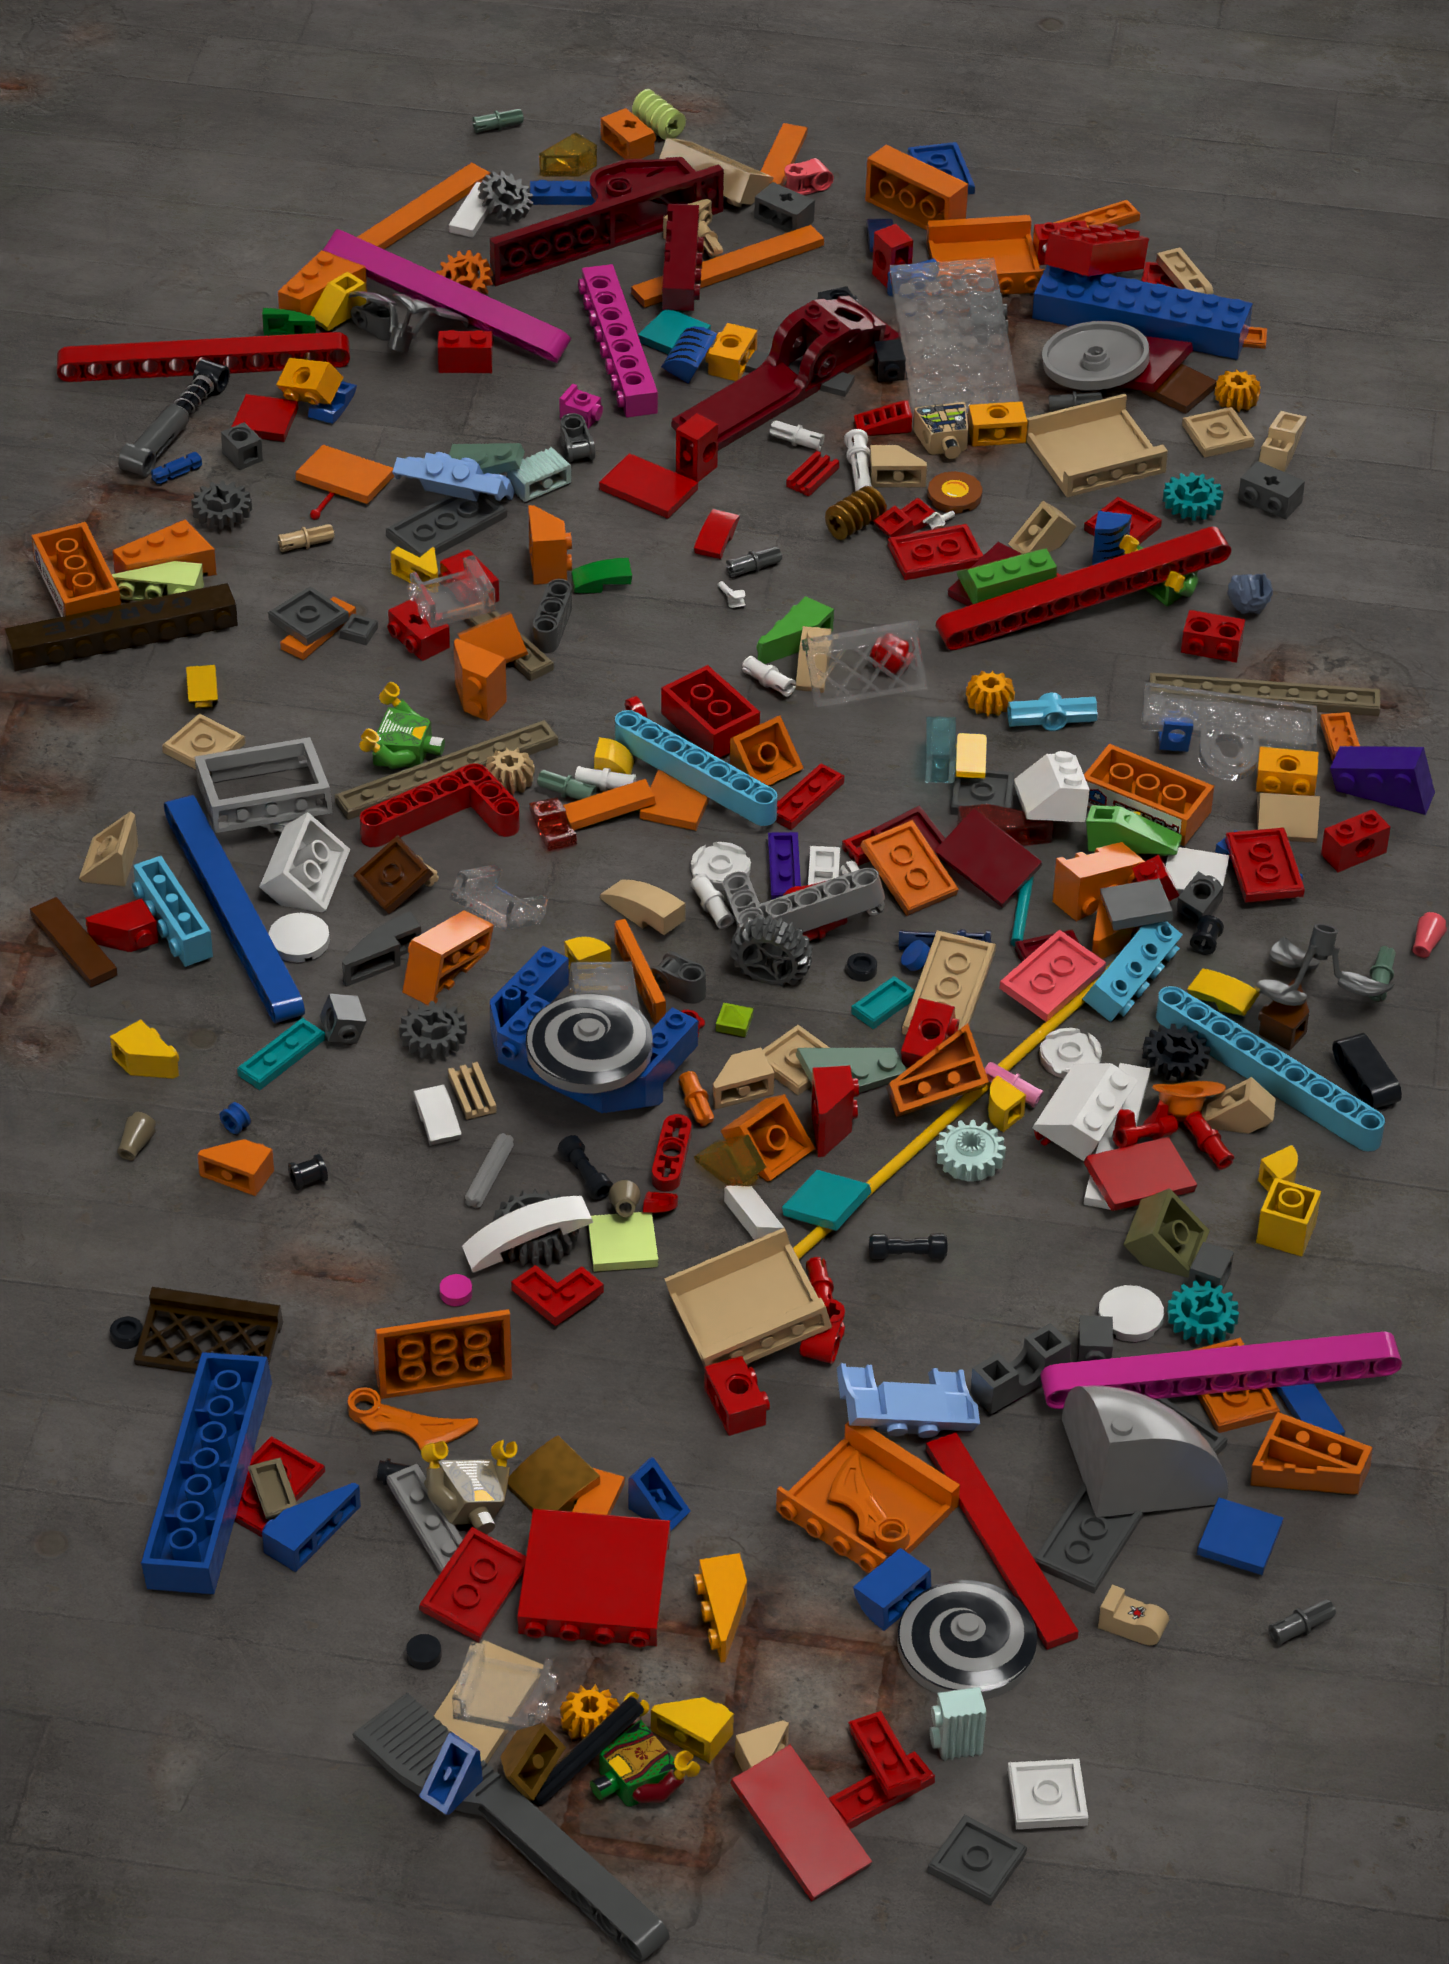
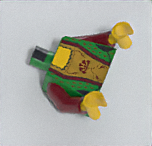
(640, 1766)

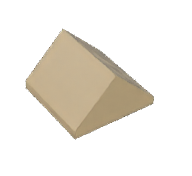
(1294, 812)
(112, 853)

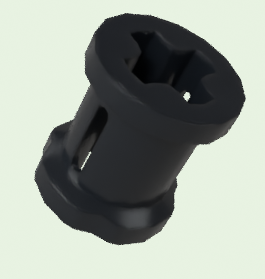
(1203, 933)
(308, 1172)

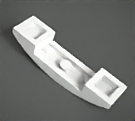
(524, 1225)

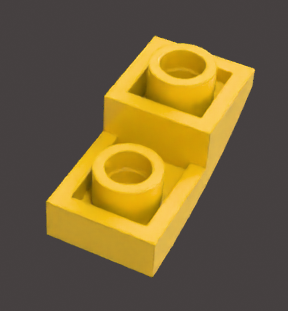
(1227, 992)

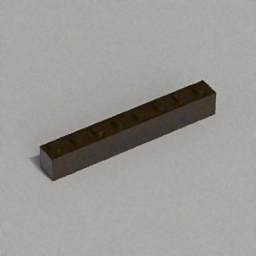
(121, 627)

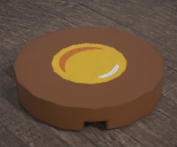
(954, 492)

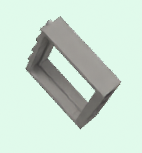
(266, 806)

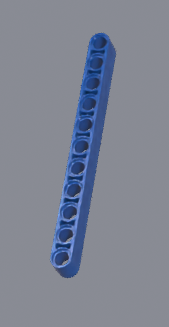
(234, 909)

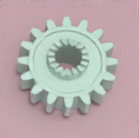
(970, 1151)

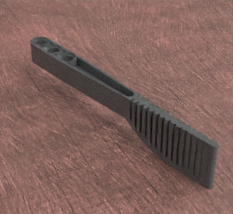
(407, 1745)

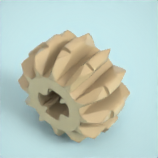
(512, 769)

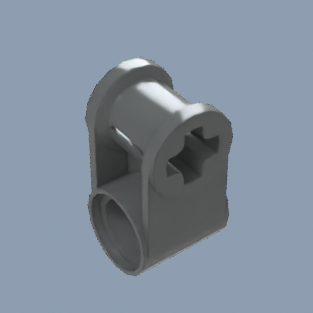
(373, 318)
(576, 438)
(682, 977)

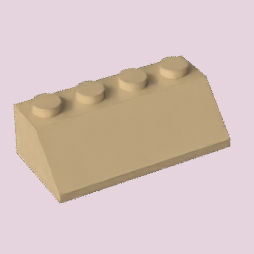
(740, 180)

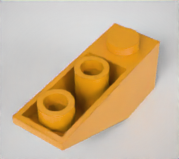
(725, 1594)

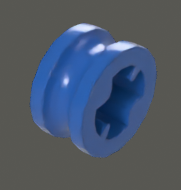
(235, 1118)

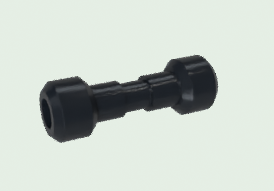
(573, 1150)
(881, 1246)

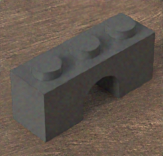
(1000, 1383)

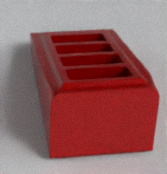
(886, 419)

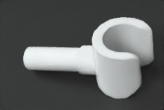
(937, 521)
(735, 598)

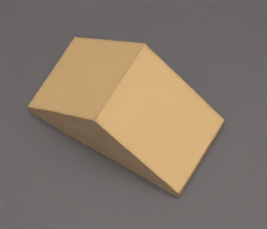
(760, 1743)

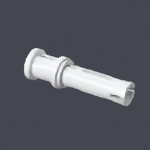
(858, 456)

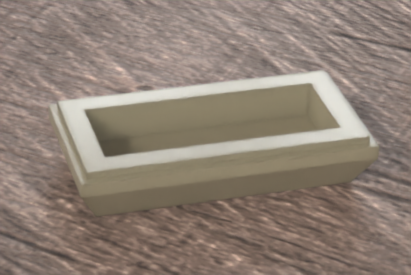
(272, 1487)

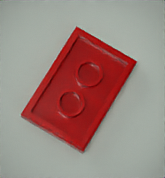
(648, 485)
(935, 551)
(1264, 864)
(1139, 1172)
(300, 1470)
(474, 1584)

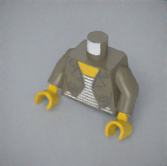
(468, 1488)

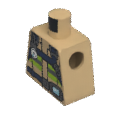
(942, 428)

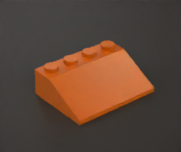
(443, 1354)

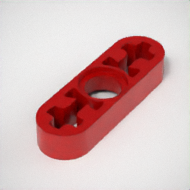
(677, 1162)

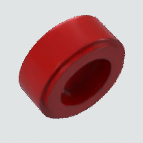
(636, 705)

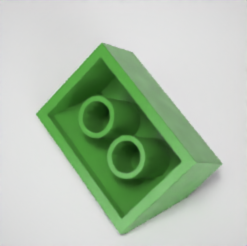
(1007, 575)

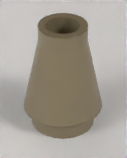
(136, 1133)
(624, 1197)

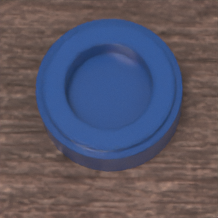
(915, 955)

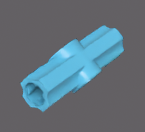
(1052, 711)

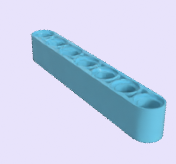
(696, 768)

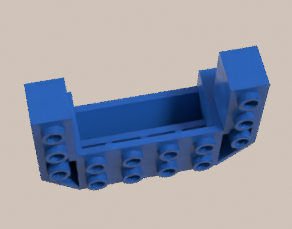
(538, 986)

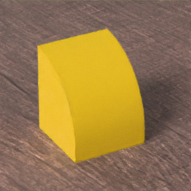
(613, 756)
(587, 950)
(1005, 1104)
(1278, 1165)

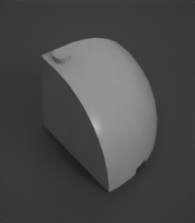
(1139, 1453)

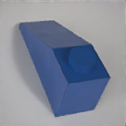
(306, 1526)

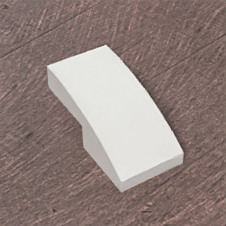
(823, 864)
(437, 1114)

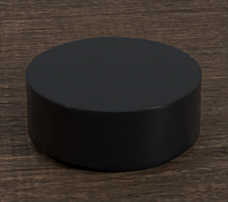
(861, 967)
(126, 1332)
(423, 1651)

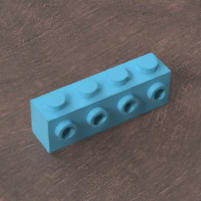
(173, 911)
(1131, 968)

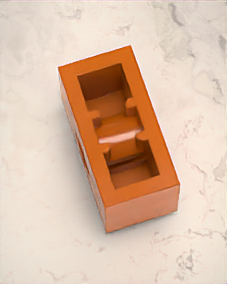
(627, 135)

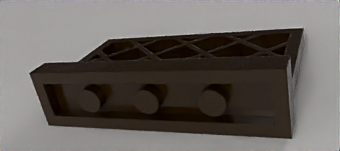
(205, 1309)

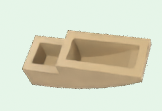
(1282, 440)
(645, 905)

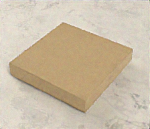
(1218, 432)
(200, 738)
(783, 1058)

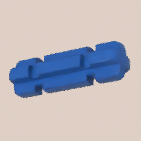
(176, 468)

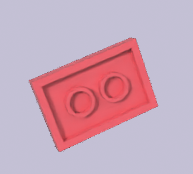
(1052, 975)

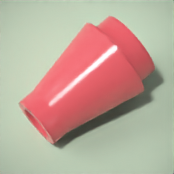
(1429, 932)

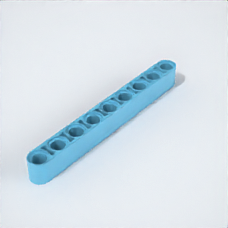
(1274, 1070)

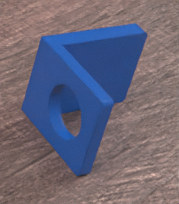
(1174, 741)

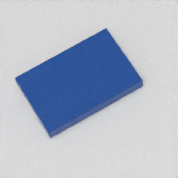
(946, 158)

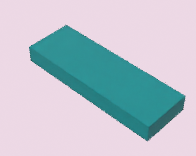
(281, 1054)

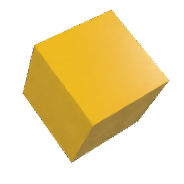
(1288, 1217)

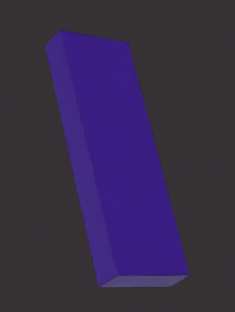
(783, 862)

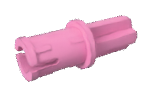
(1032, 1093)

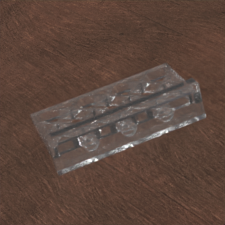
(861, 638)

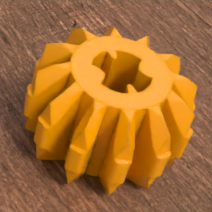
(1237, 390)
(989, 693)
(585, 1711)

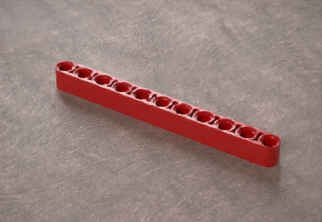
(182, 356)
(1082, 588)

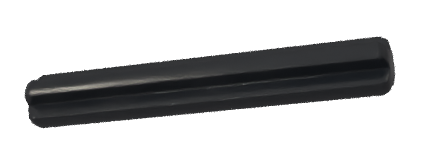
(589, 1747)

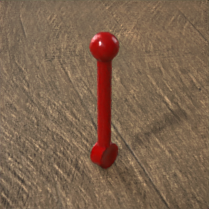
(315, 513)

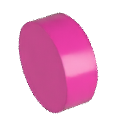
(456, 1290)

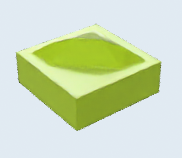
(734, 1019)

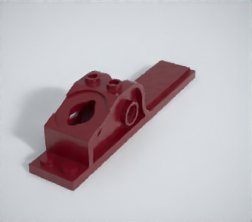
(622, 193)
(830, 337)

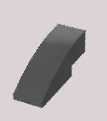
(380, 949)

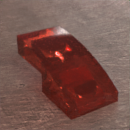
(552, 823)

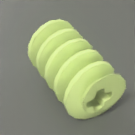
(658, 114)

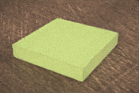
(623, 1242)

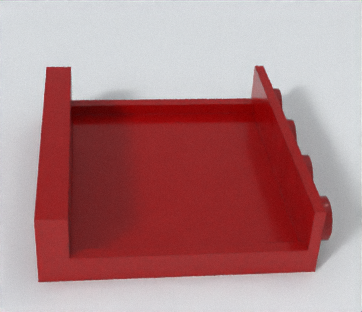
(593, 1577)

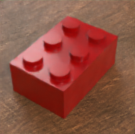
(708, 710)

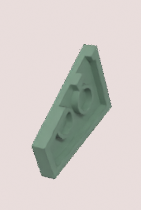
(492, 458)
(870, 1065)

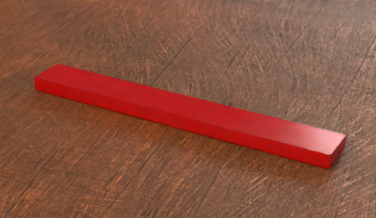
(1003, 1541)

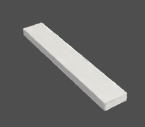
(1133, 1102)

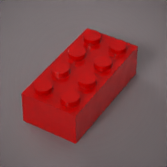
(1096, 249)

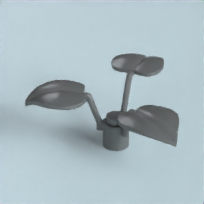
(402, 333)
(1319, 948)

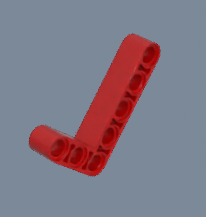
(438, 799)

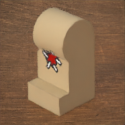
(1132, 1618)

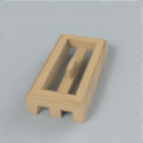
(466, 1074)

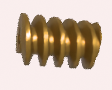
(854, 512)

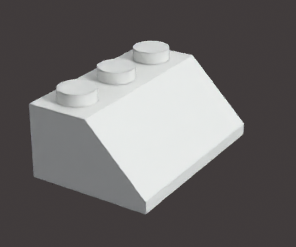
(1054, 789)
(305, 865)
(1084, 1106)

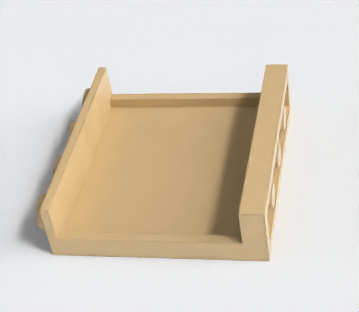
(1094, 446)
(748, 1301)

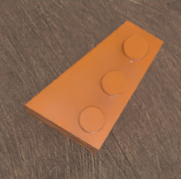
(308, 284)
(169, 544)
(1081, 878)
(444, 953)
(941, 1075)
(1310, 1459)

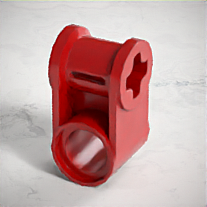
(826, 1344)

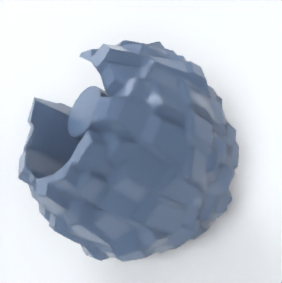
(1250, 592)

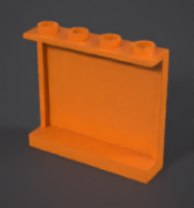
(1000, 238)
(896, 1479)

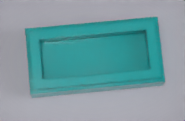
(883, 1002)

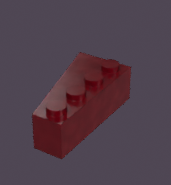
(682, 258)

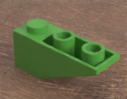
(786, 634)
(1116, 824)

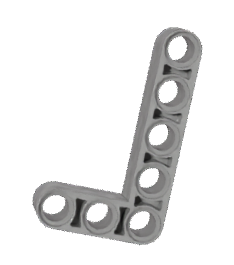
(811, 905)

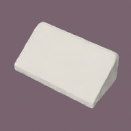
(751, 1211)

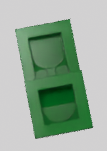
(286, 322)
(593, 575)

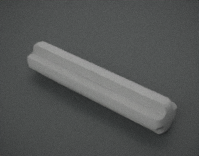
(489, 1170)

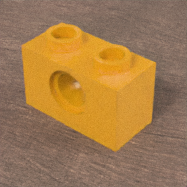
(731, 352)
(309, 381)
(997, 423)
(1287, 771)

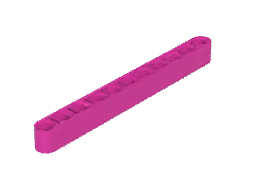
(445, 293)
(1231, 1367)

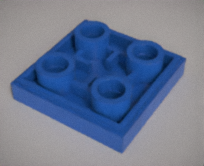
(1240, 1536)

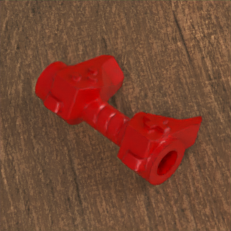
(1156, 1126)

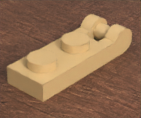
(1183, 271)

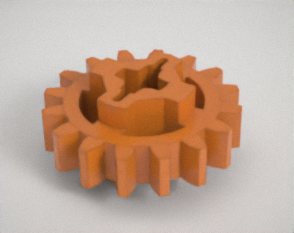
(465, 270)

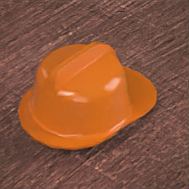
(1186, 1096)

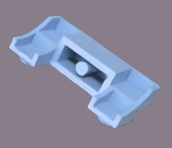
(453, 476)
(908, 1406)

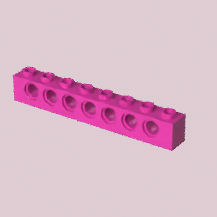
(618, 341)

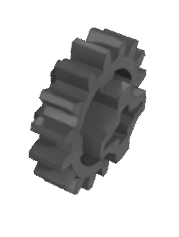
(505, 196)
(221, 504)
(433, 1029)

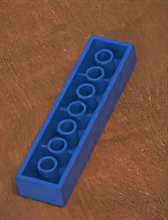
(1159, 311)
(207, 1473)

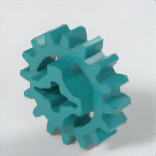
(1192, 496)
(1203, 1312)

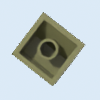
(1165, 1234)

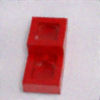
(904, 521)
(716, 533)

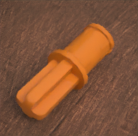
(696, 1098)

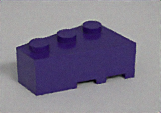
(1385, 775)

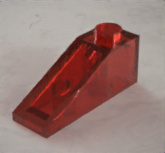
(1013, 823)

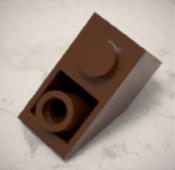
(1283, 1022)

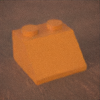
(548, 546)
(479, 679)
(774, 1133)

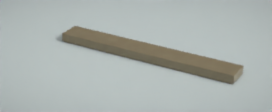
(1326, 698)
(528, 740)

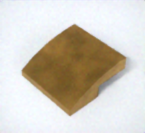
(552, 1477)

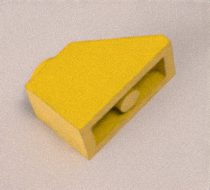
(202, 685)
(694, 1725)

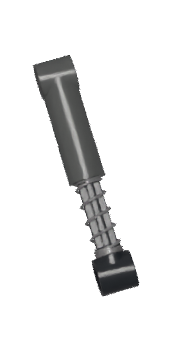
(142, 455)

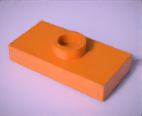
(1338, 731)

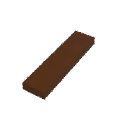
(73, 941)

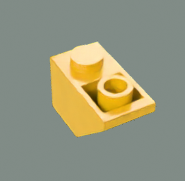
(334, 303)
(143, 1052)

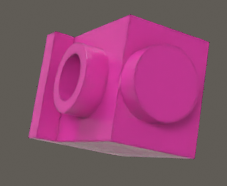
(581, 403)

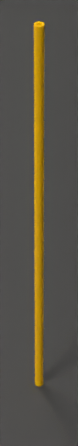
(952, 1113)

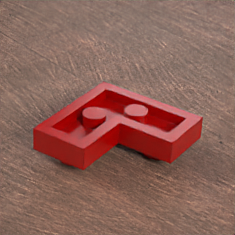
(554, 1299)

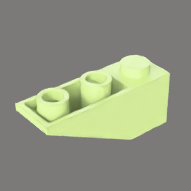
(159, 580)

